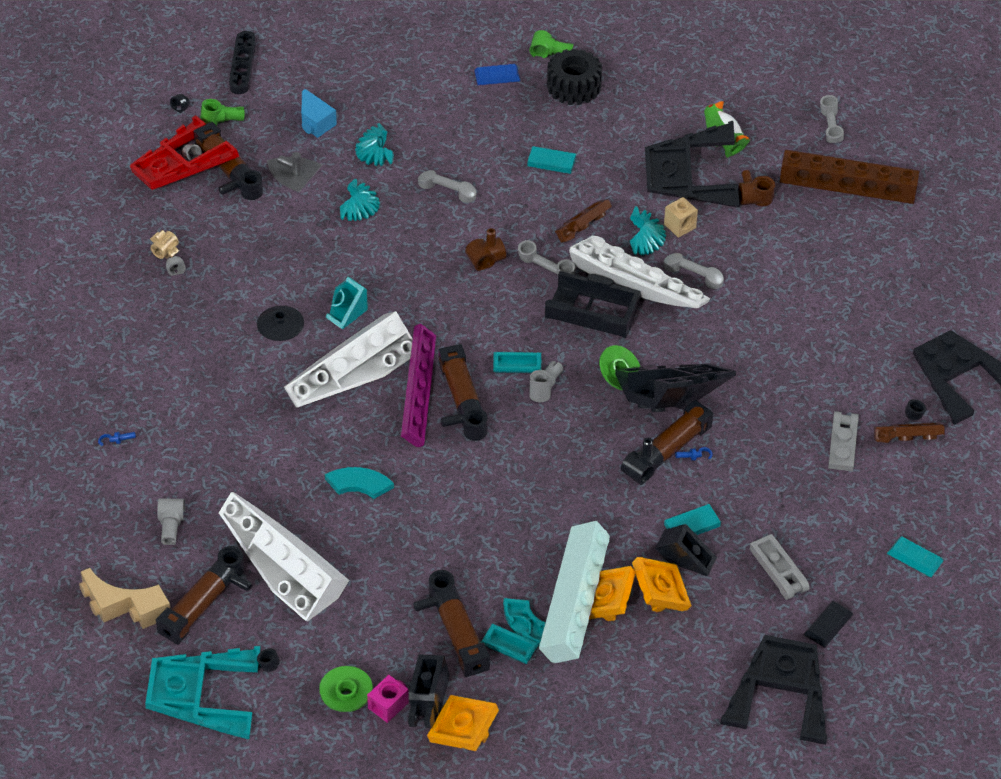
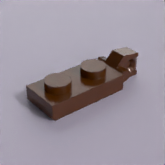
(582, 219)
(906, 431)

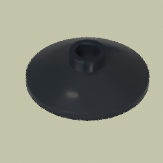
(280, 329)

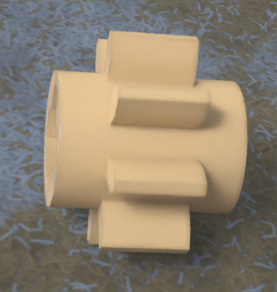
(164, 244)

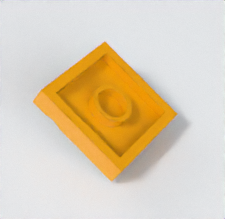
(661, 585)
(612, 593)
(463, 723)

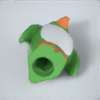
(716, 117)

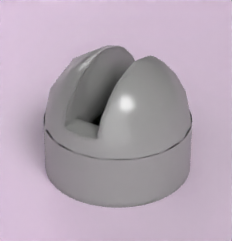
(193, 149)
(173, 261)

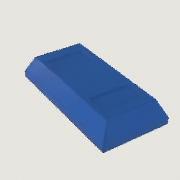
(497, 74)

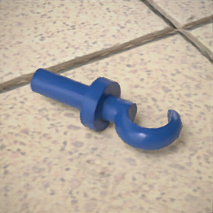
(117, 437)
(693, 454)

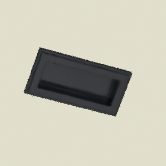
(828, 624)

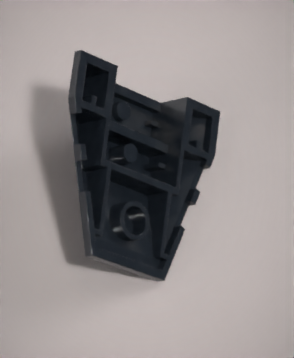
(671, 386)

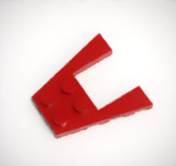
(168, 166)

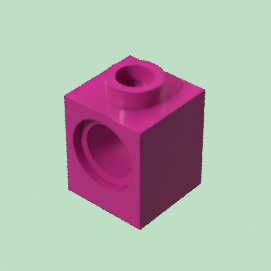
(387, 707)

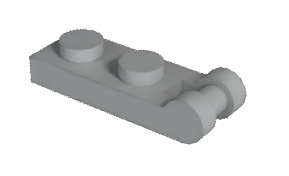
(843, 442)
(779, 566)

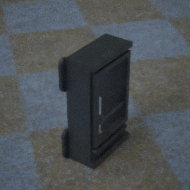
(598, 288)

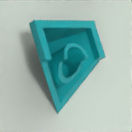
(347, 303)

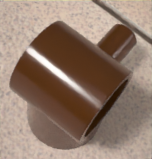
(756, 191)
(485, 253)

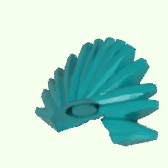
(371, 147)
(360, 204)
(650, 233)

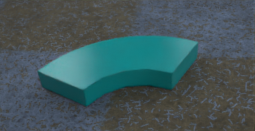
(359, 480)
(522, 619)

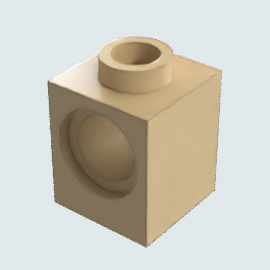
(680, 217)

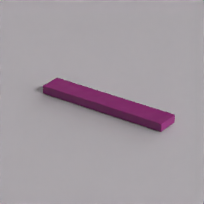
(418, 386)

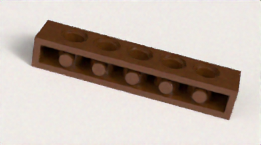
(849, 176)

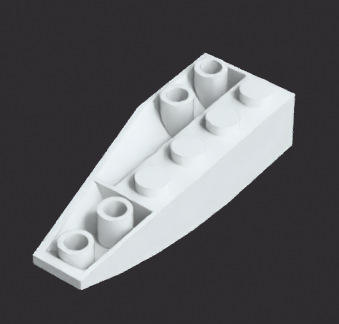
(609, 261)

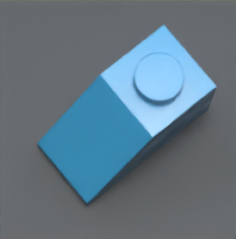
(316, 115)

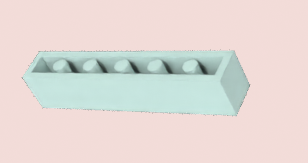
(574, 592)

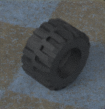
(574, 76)

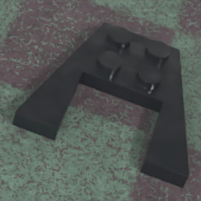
(670, 167)
(945, 360)
(786, 667)

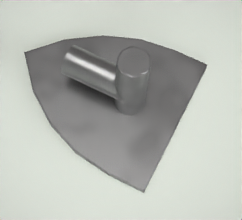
(293, 171)

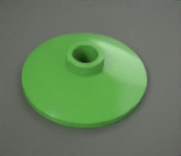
(616, 358)
(341, 680)

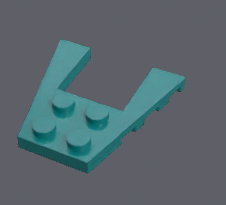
(178, 683)

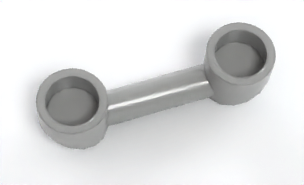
(829, 108)
(466, 190)
(528, 253)
(712, 275)

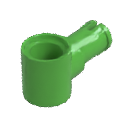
(545, 45)
(215, 112)

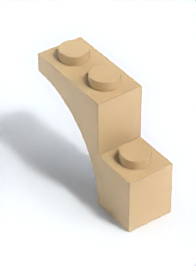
(112, 601)

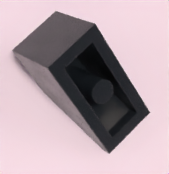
(686, 550)

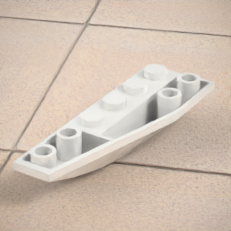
(358, 360)
(283, 560)

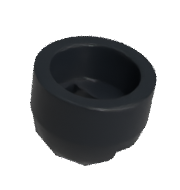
(178, 100)
(915, 409)
(268, 660)

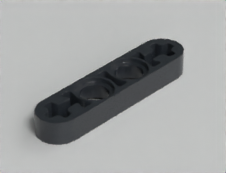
(245, 62)

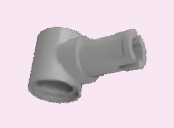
(543, 380)
(170, 515)

